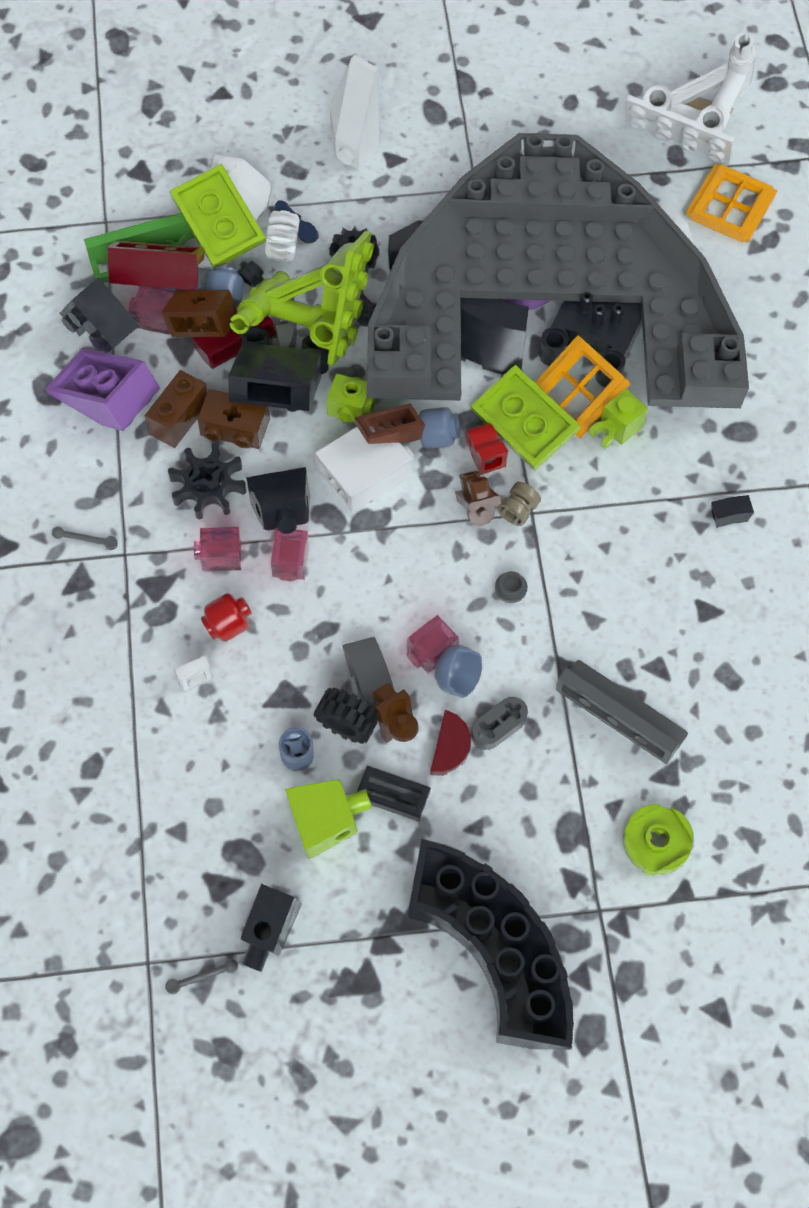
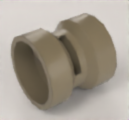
(517, 506)

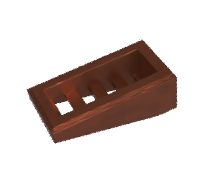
(404, 418)

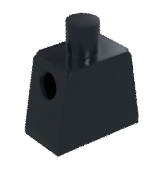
(280, 499)
(273, 910)

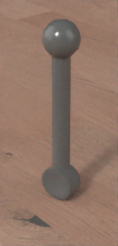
(110, 542)
(173, 986)

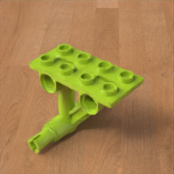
(331, 322)

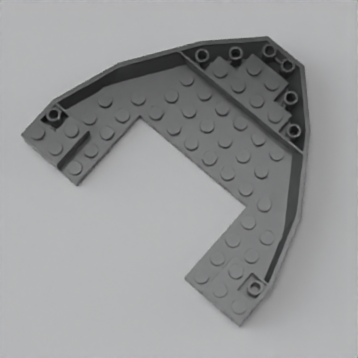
(547, 225)

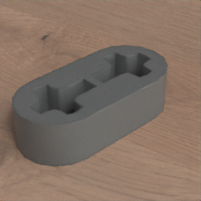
(495, 717)

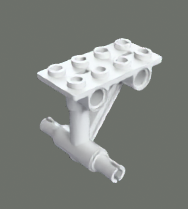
(698, 130)

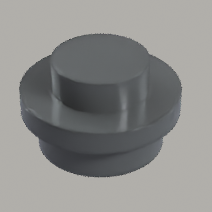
(511, 587)

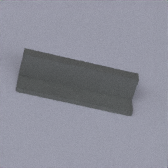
(621, 711)

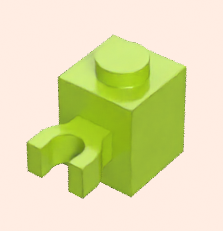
(620, 419)

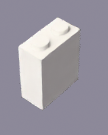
(363, 470)

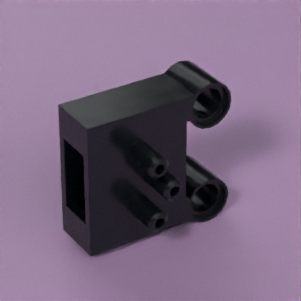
(603, 325)
(276, 373)

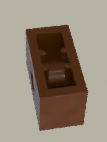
(199, 313)
(176, 409)
(231, 421)

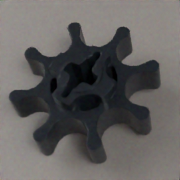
(207, 481)

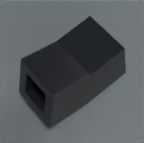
(732, 510)

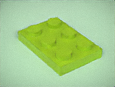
(217, 216)
(525, 417)

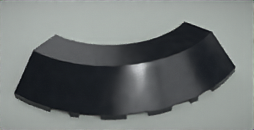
(490, 328)
(503, 938)

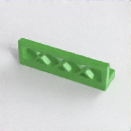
(165, 230)

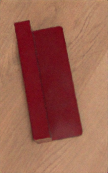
(154, 265)

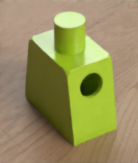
(325, 814)

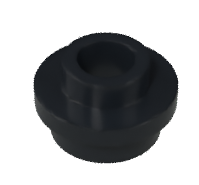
(251, 273)

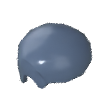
(458, 670)

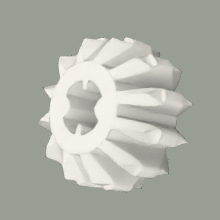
(282, 236)

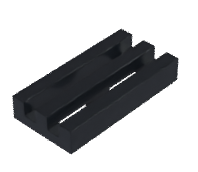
(414, 814)

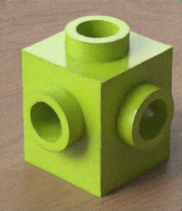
(348, 398)

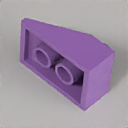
(105, 387)

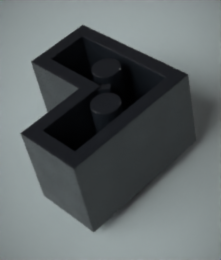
(100, 315)

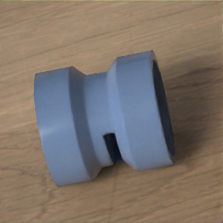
(293, 743)

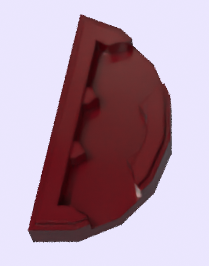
(452, 745)

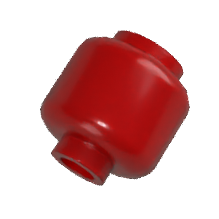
(226, 617)

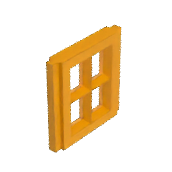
(754, 214)
(560, 369)

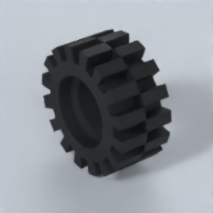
(346, 715)

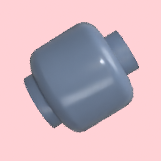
(226, 279)
(440, 428)

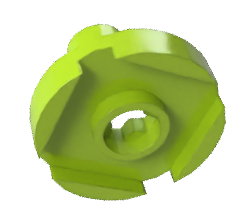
(651, 857)

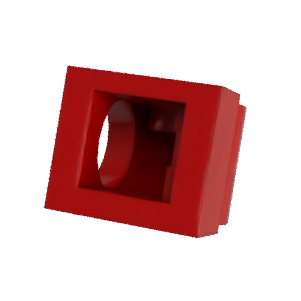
(486, 446)

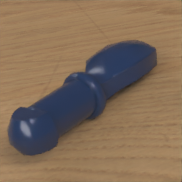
(307, 231)

